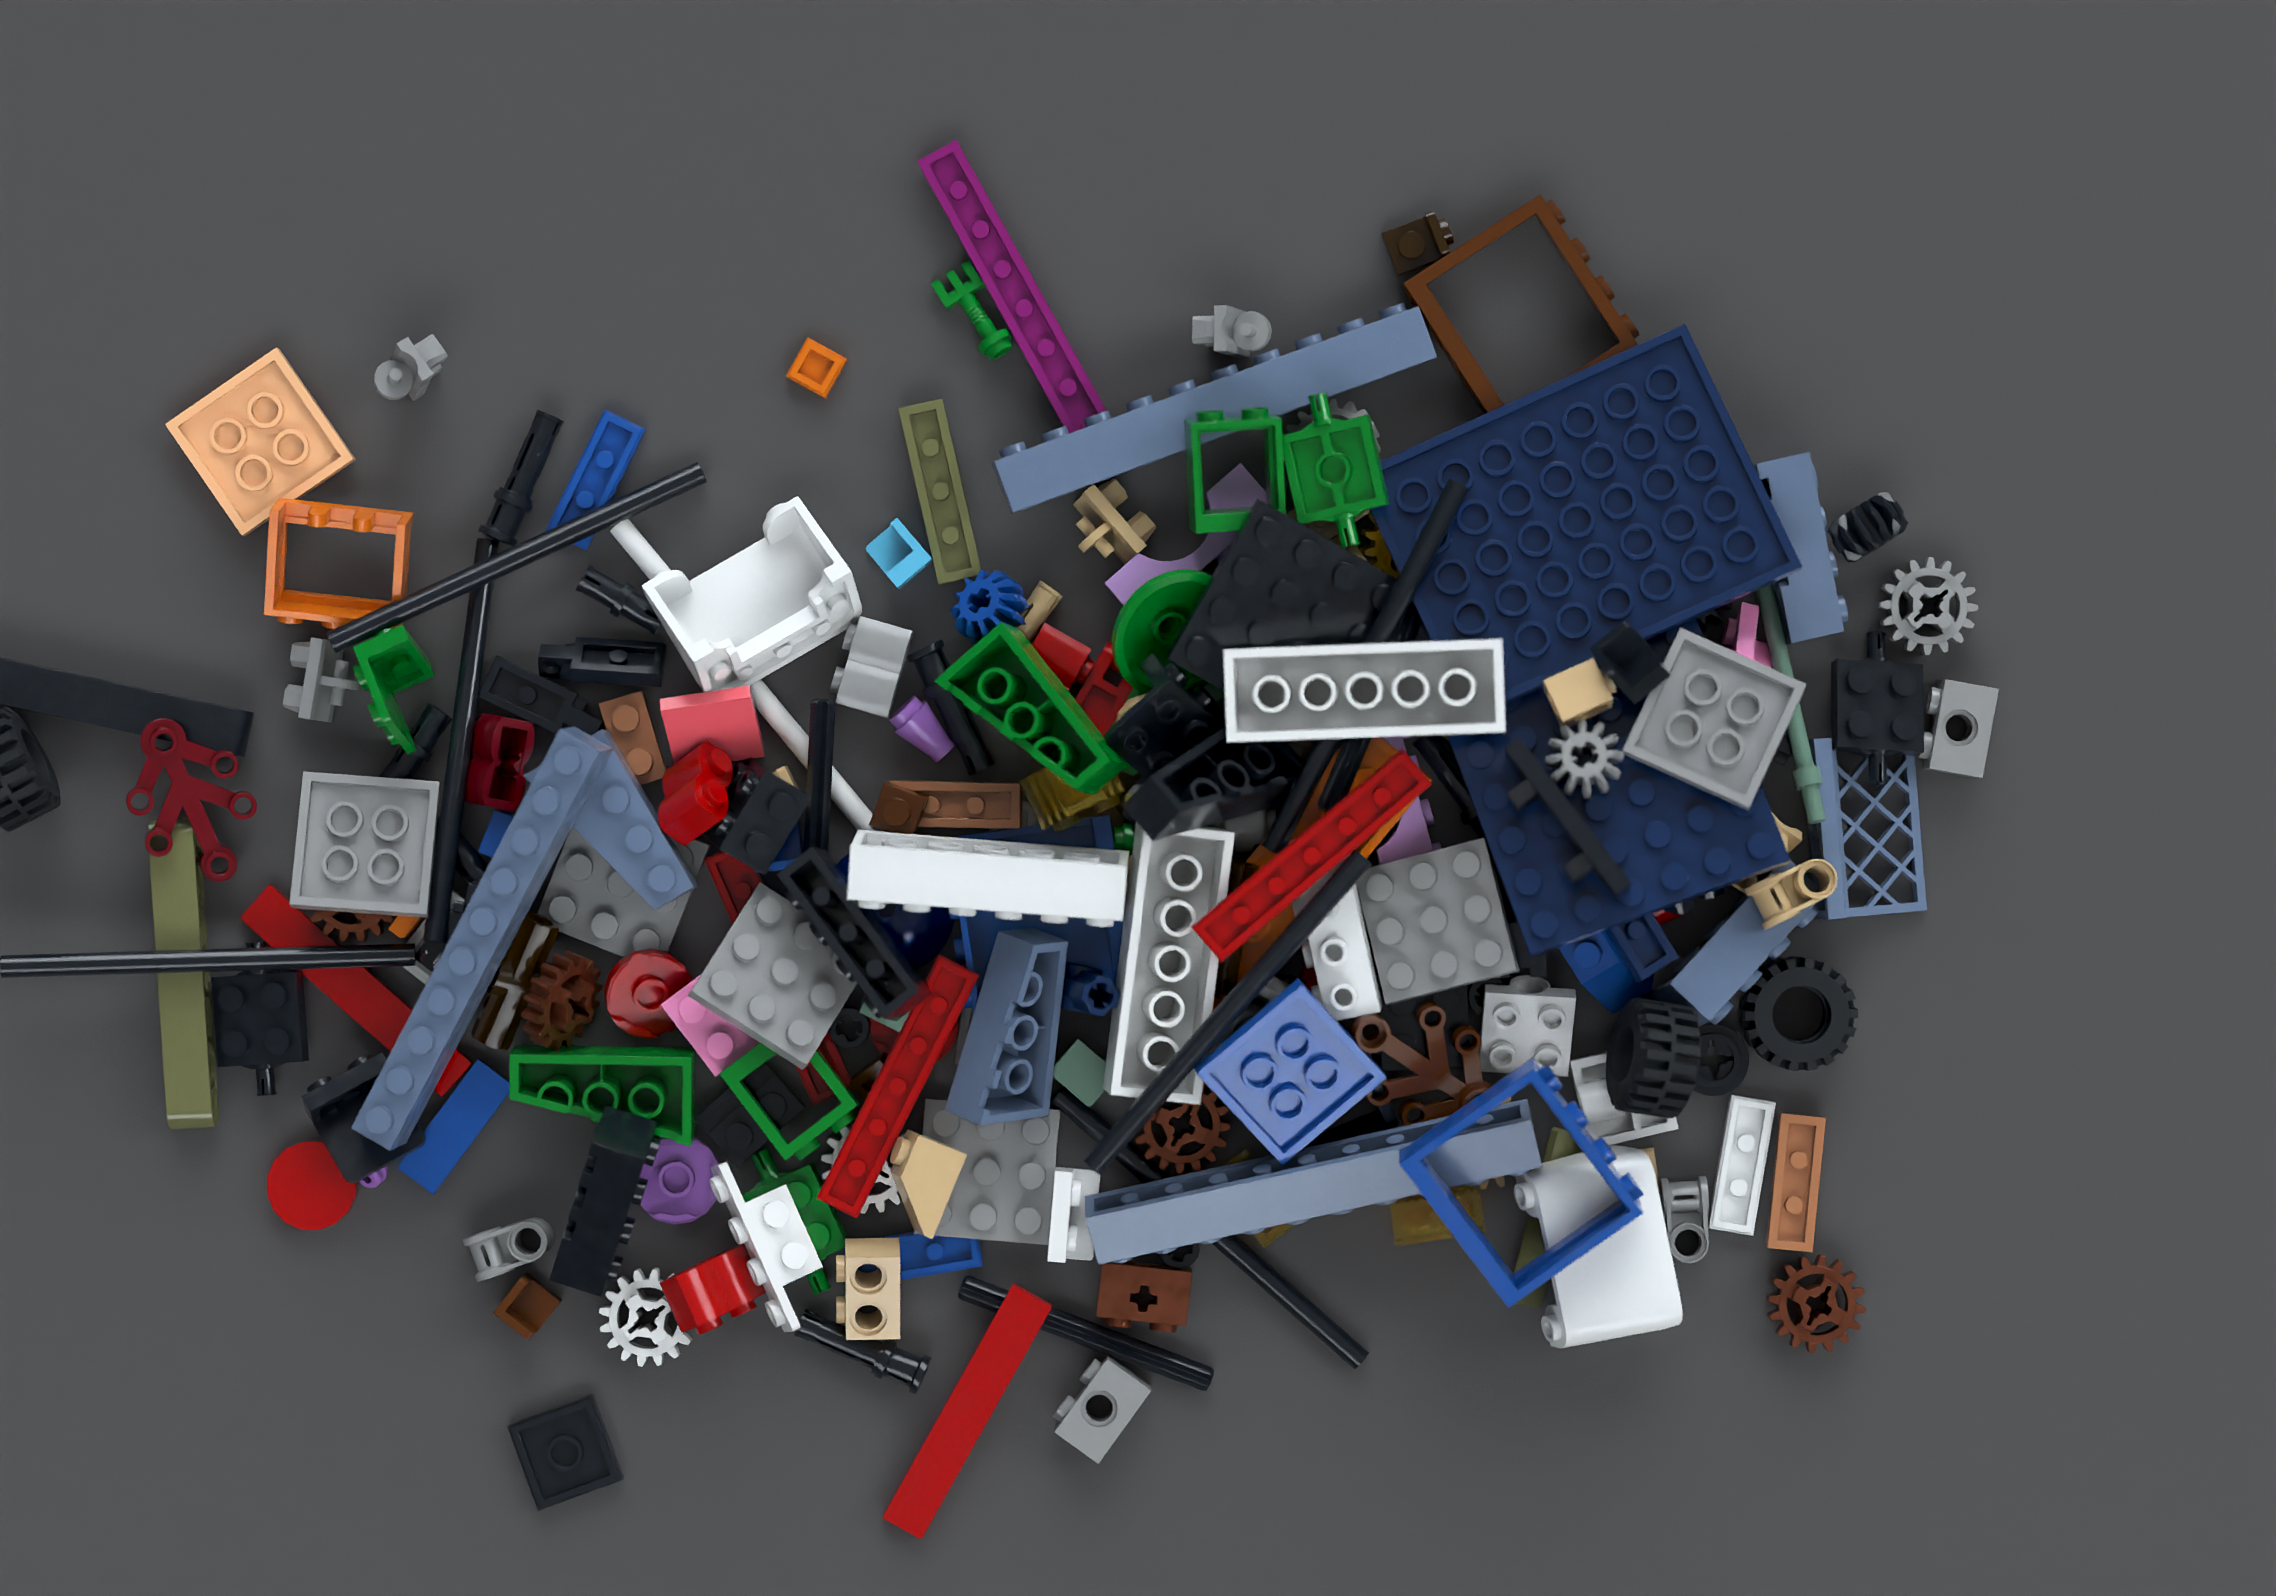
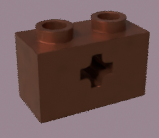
(1165, 1282)

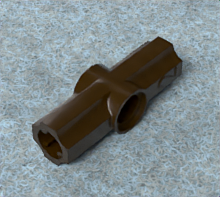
(504, 999)

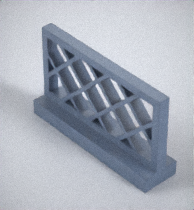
(1828, 839)

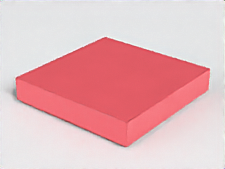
(719, 716)

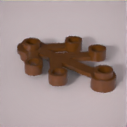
(1430, 1072)

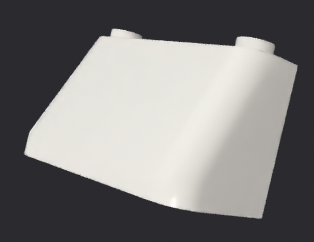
(759, 603)
(1623, 1282)

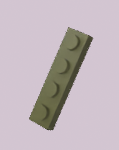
(940, 491)

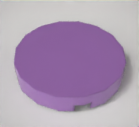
(679, 1182)

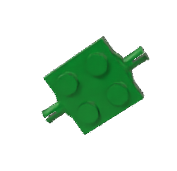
(1334, 470)
(818, 1217)

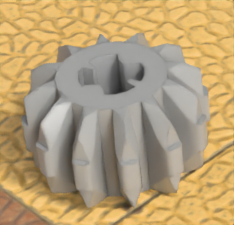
(1590, 773)

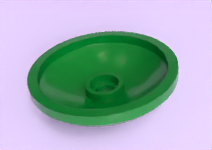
(1138, 628)

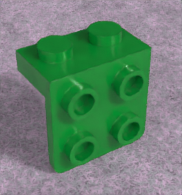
(388, 666)

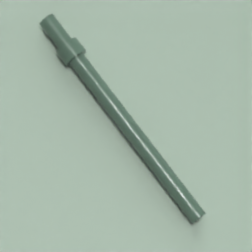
(1806, 776)

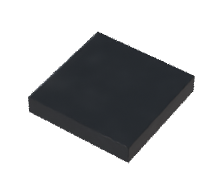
(565, 1452)

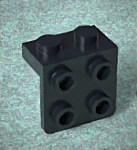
(1164, 721)
(758, 815)
(333, 1109)

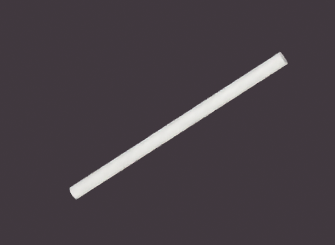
(762, 696)

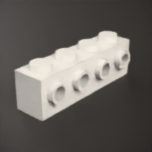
(1341, 956)

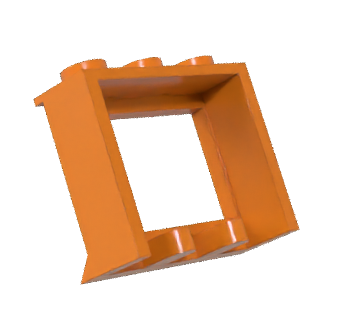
(330, 609)

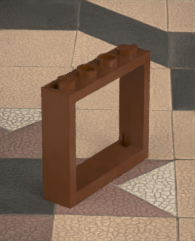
(1573, 255)

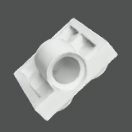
(1526, 1023)
(1604, 1119)

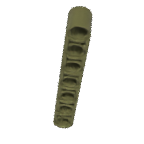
(184, 997)

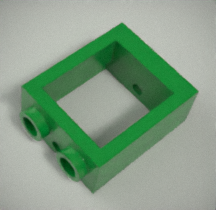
(1213, 421)
(807, 1141)

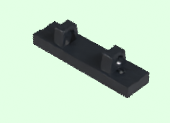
(1540, 786)

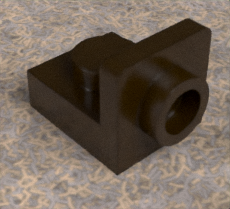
(1418, 243)

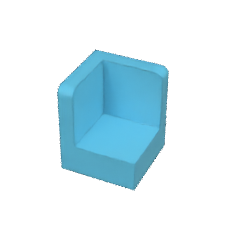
(898, 554)

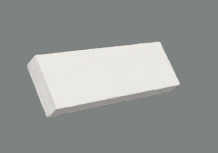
(1741, 1164)

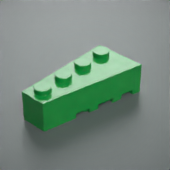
(1029, 705)

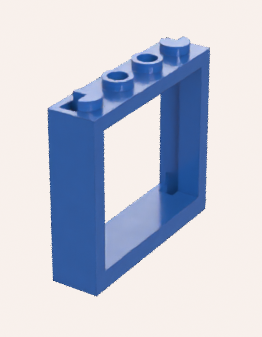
(1508, 1285)

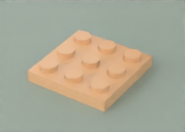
(260, 441)

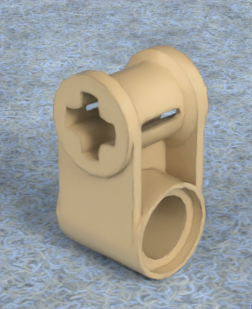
(1786, 894)

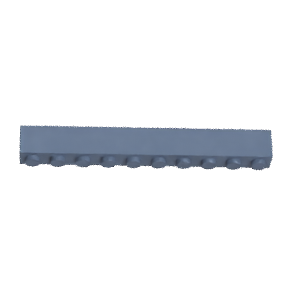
(1157, 428)
(482, 937)
(1311, 1184)

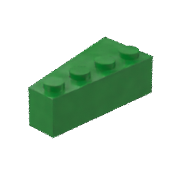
(634, 1079)

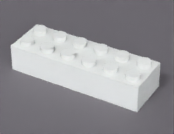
(1364, 690)
(988, 877)
(1163, 963)

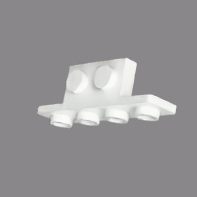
(773, 1238)

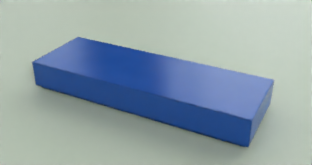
(598, 470)
(456, 1126)
(929, 1256)

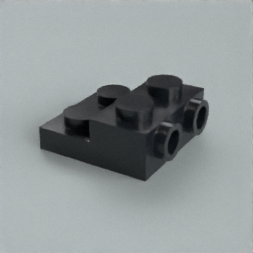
(1404, 1026)

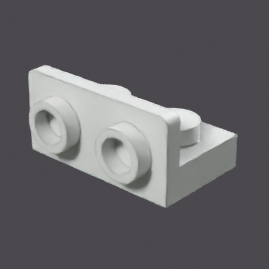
(1068, 1226)

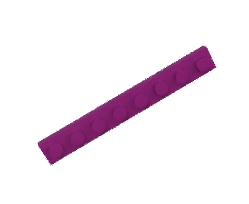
(1011, 286)

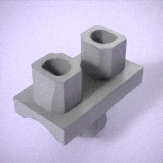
(1232, 331)
(409, 369)
(323, 680)

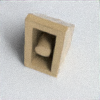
(925, 1178)

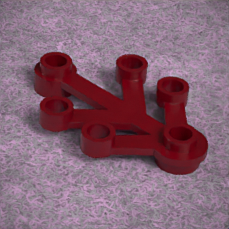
(187, 792)

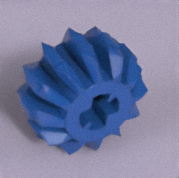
(987, 603)

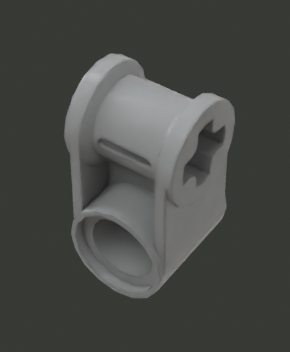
(1686, 1214)
(501, 1248)

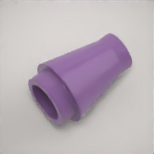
(921, 728)

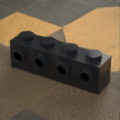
(854, 935)

